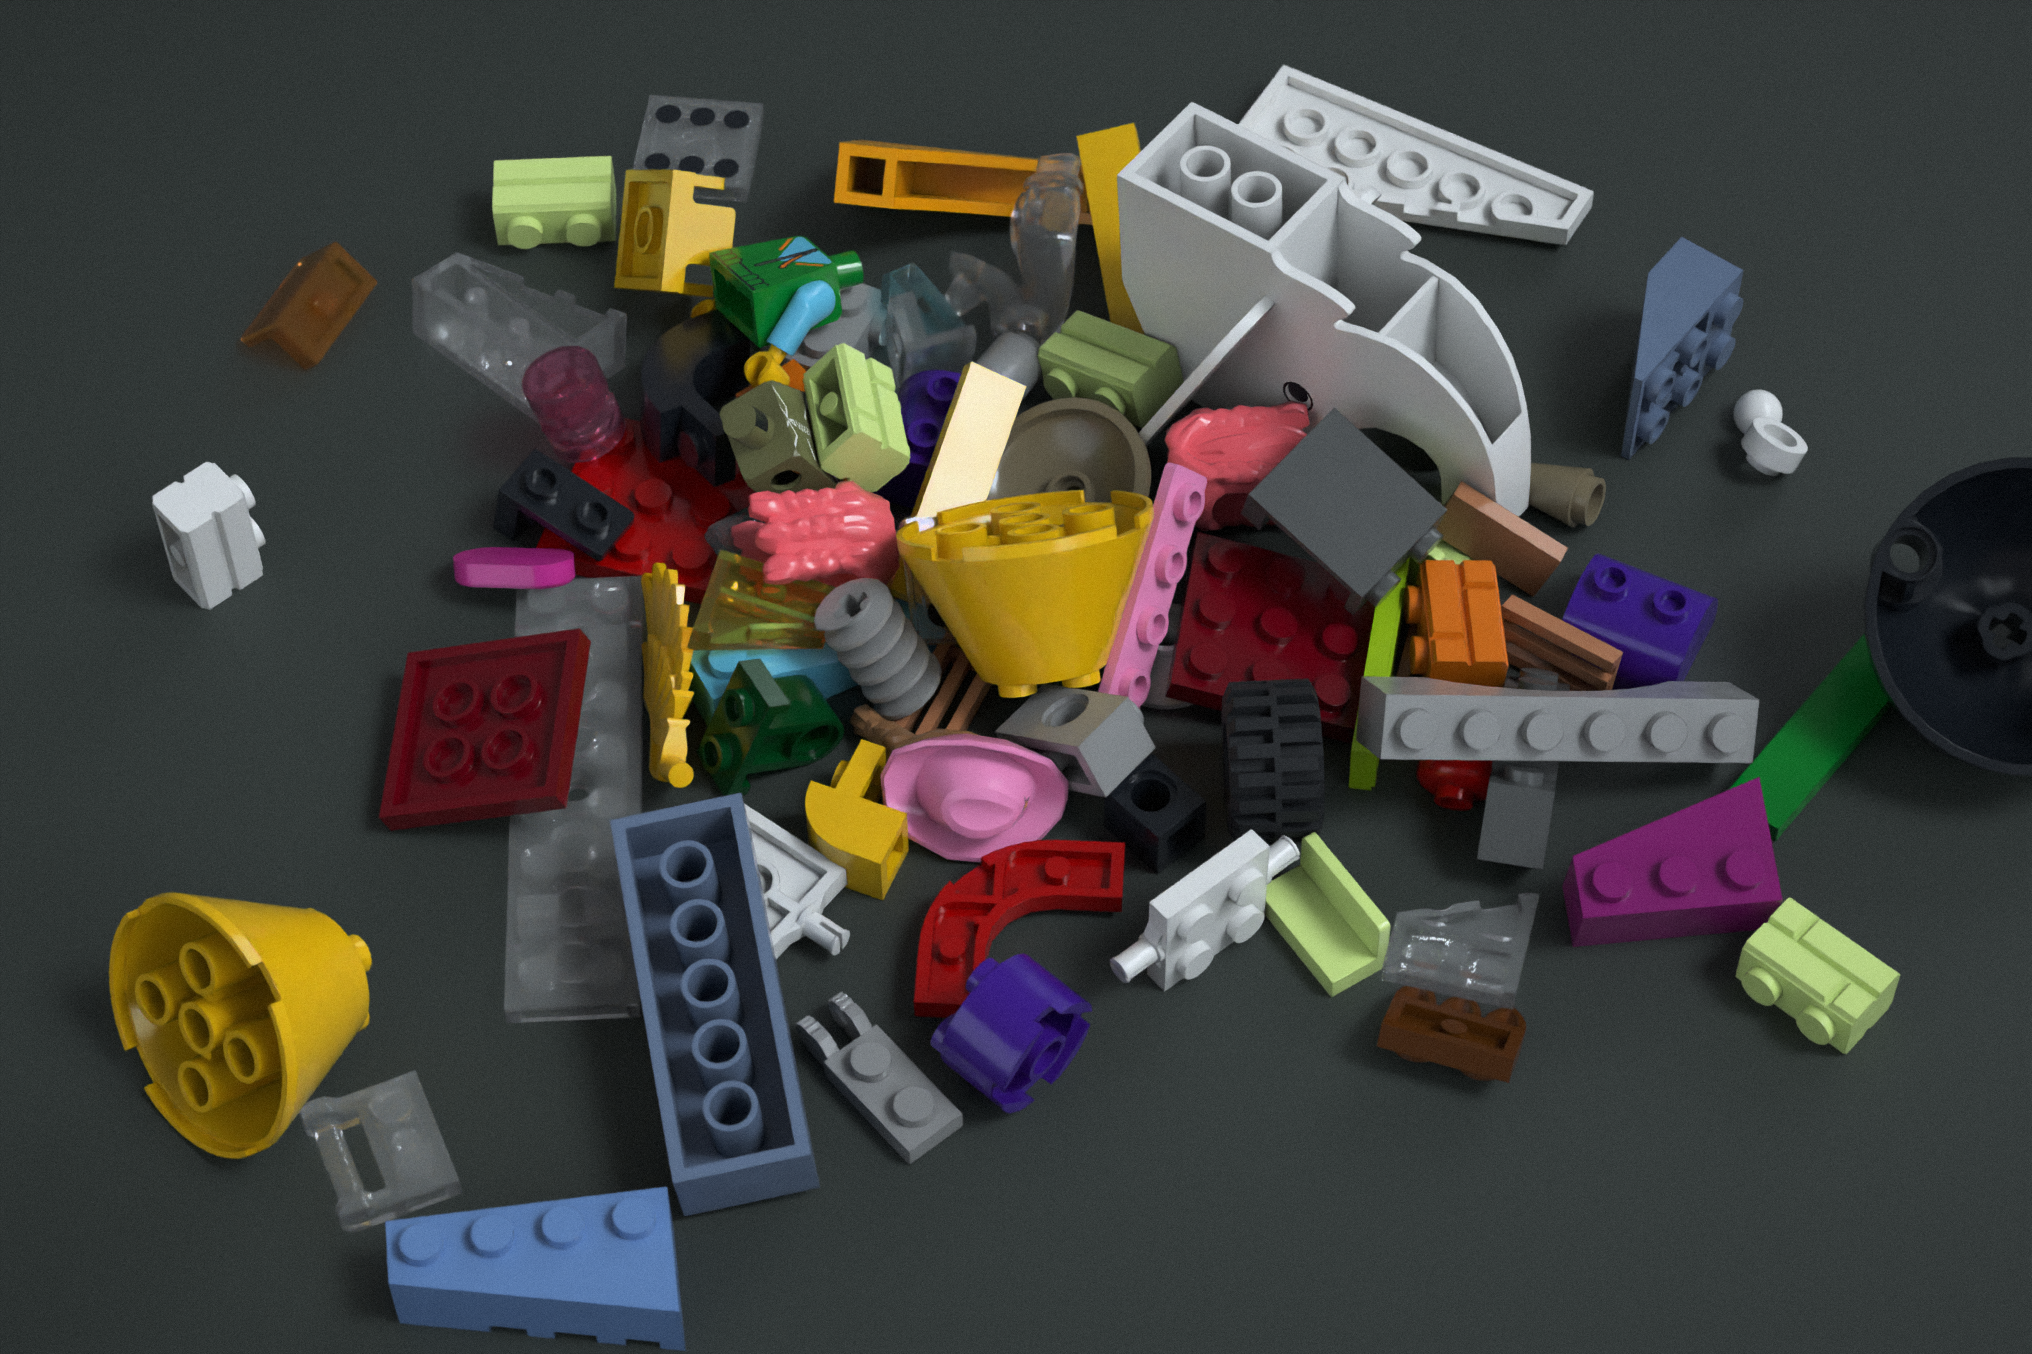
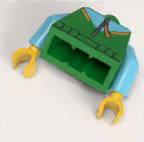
(778, 295)

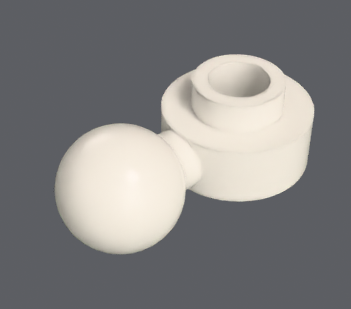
(1767, 441)

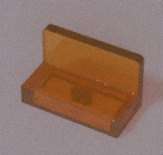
(313, 305)

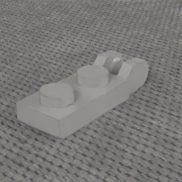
(881, 1081)

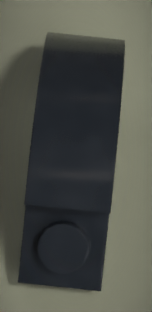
(679, 379)

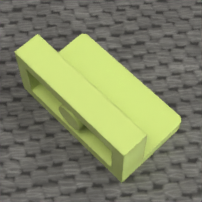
(1328, 918)

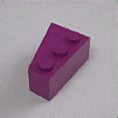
(1679, 875)

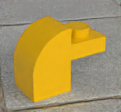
(852, 826)

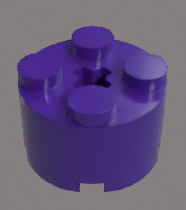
(1012, 1030)

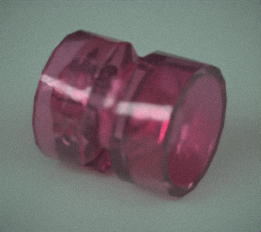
(573, 404)

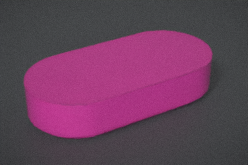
(514, 567)

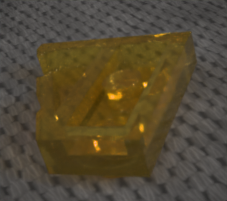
(754, 615)

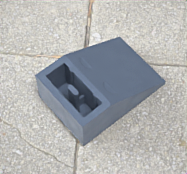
(1680, 337)

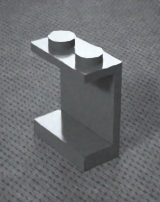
(1349, 509)

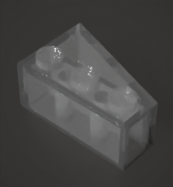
(499, 326)

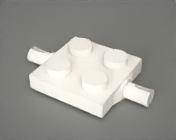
(796, 887)
(1206, 911)

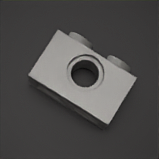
(1085, 733)

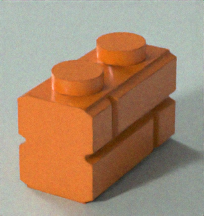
(1457, 623)

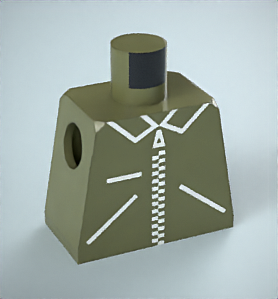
(773, 436)

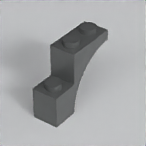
(1520, 795)

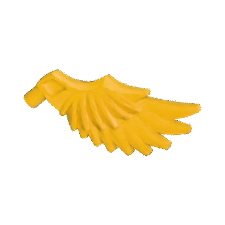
(667, 674)

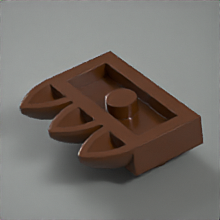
(1453, 1034)

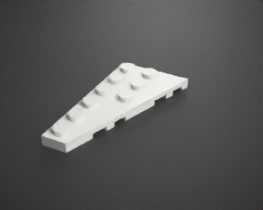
(1414, 165)

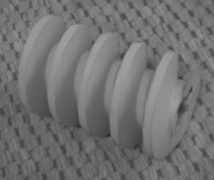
(879, 647)

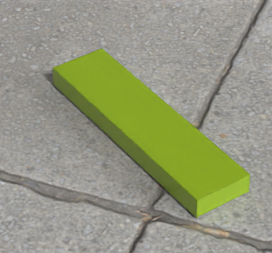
(1379, 663)

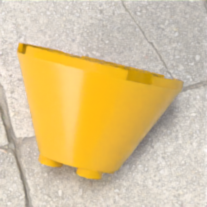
(1032, 582)
(235, 1011)

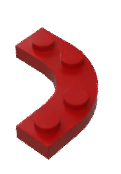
(1000, 890)

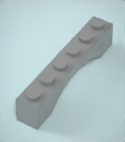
(1477, 722)

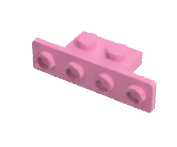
(1162, 565)

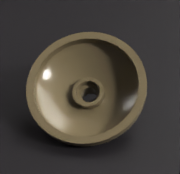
(1072, 447)

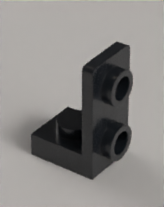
(563, 503)

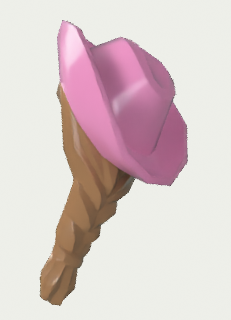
(964, 788)

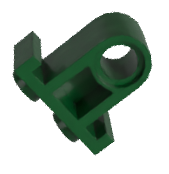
(766, 727)

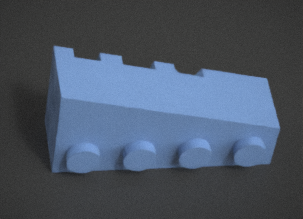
(545, 1268)

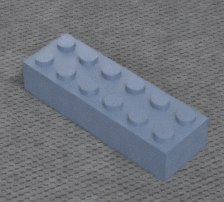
(713, 1005)

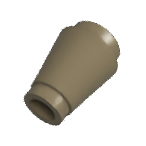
(1567, 493)

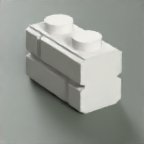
(209, 534)

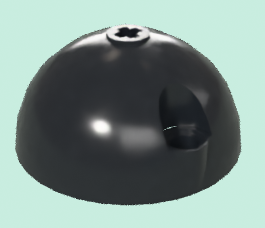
(1933, 625)

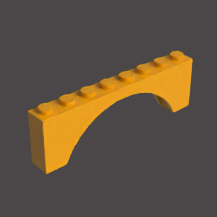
(934, 179)

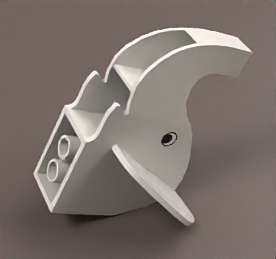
(1309, 297)

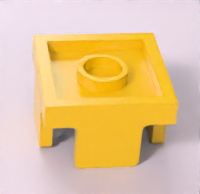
(667, 231)

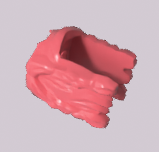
(1234, 453)
(820, 535)

